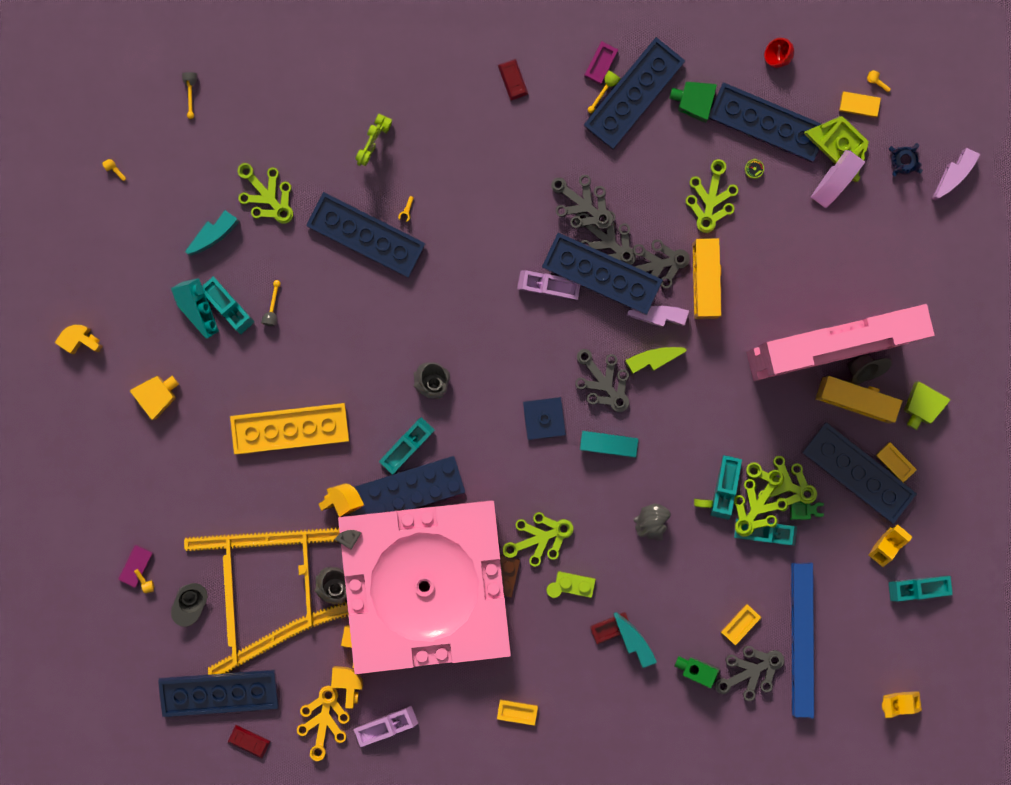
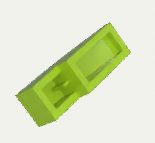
(653, 358)

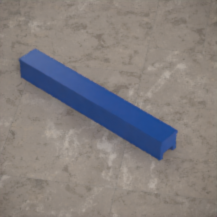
(802, 639)

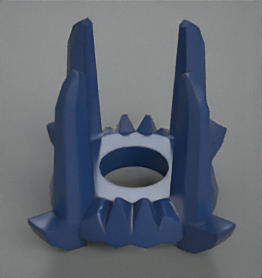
(902, 168)

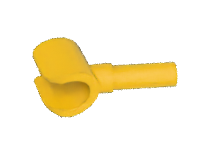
(873, 78)
(110, 164)
(407, 209)
(148, 586)

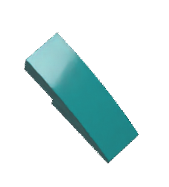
(212, 234)
(227, 305)
(608, 444)
(407, 445)
(726, 487)
(780, 534)
(920, 588)
(634, 641)

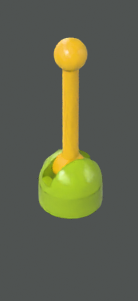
(611, 80)

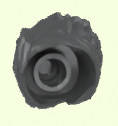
(431, 380)
(651, 521)
(331, 585)

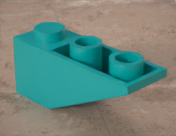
(194, 304)

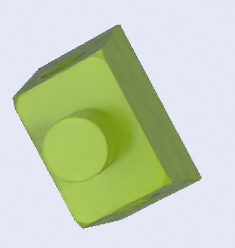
(924, 404)

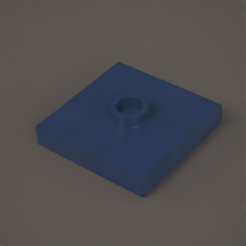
(544, 418)

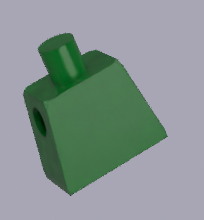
(695, 99)
(706, 675)

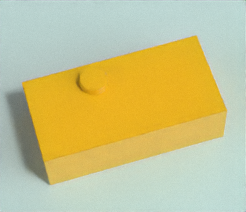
(706, 278)
(859, 399)

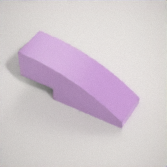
(956, 172)
(837, 178)
(548, 285)
(659, 314)
(386, 726)

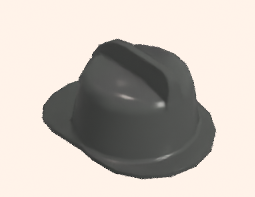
(866, 368)
(188, 604)

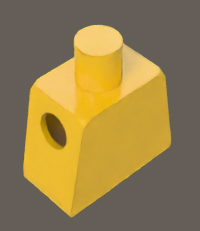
(155, 395)

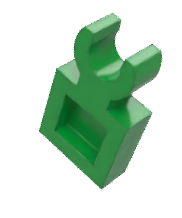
(803, 511)

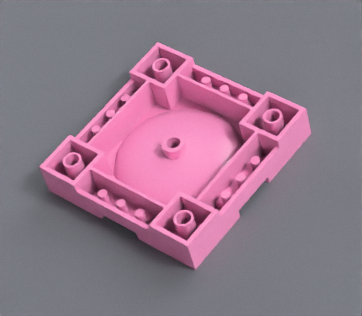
(840, 342)
(451, 621)

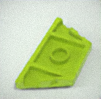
(836, 137)

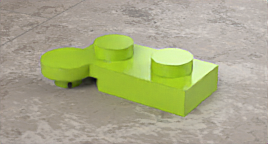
(571, 584)

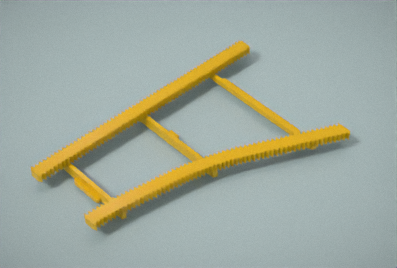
(284, 632)

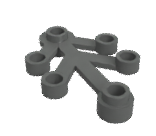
(584, 205)
(608, 239)
(658, 264)
(604, 383)
(753, 671)

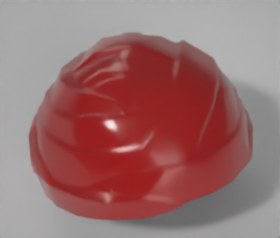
(779, 52)

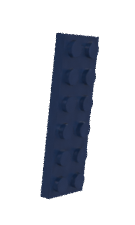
(634, 93)
(764, 121)
(365, 234)
(602, 273)
(859, 473)
(411, 488)
(218, 693)

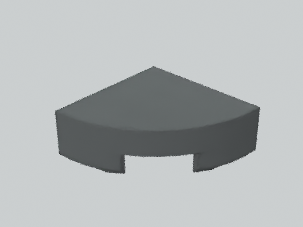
(348, 538)

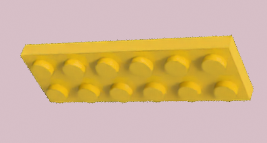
(289, 428)

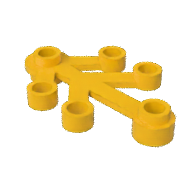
(323, 720)

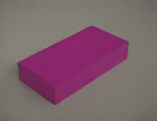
(601, 63)
(138, 560)

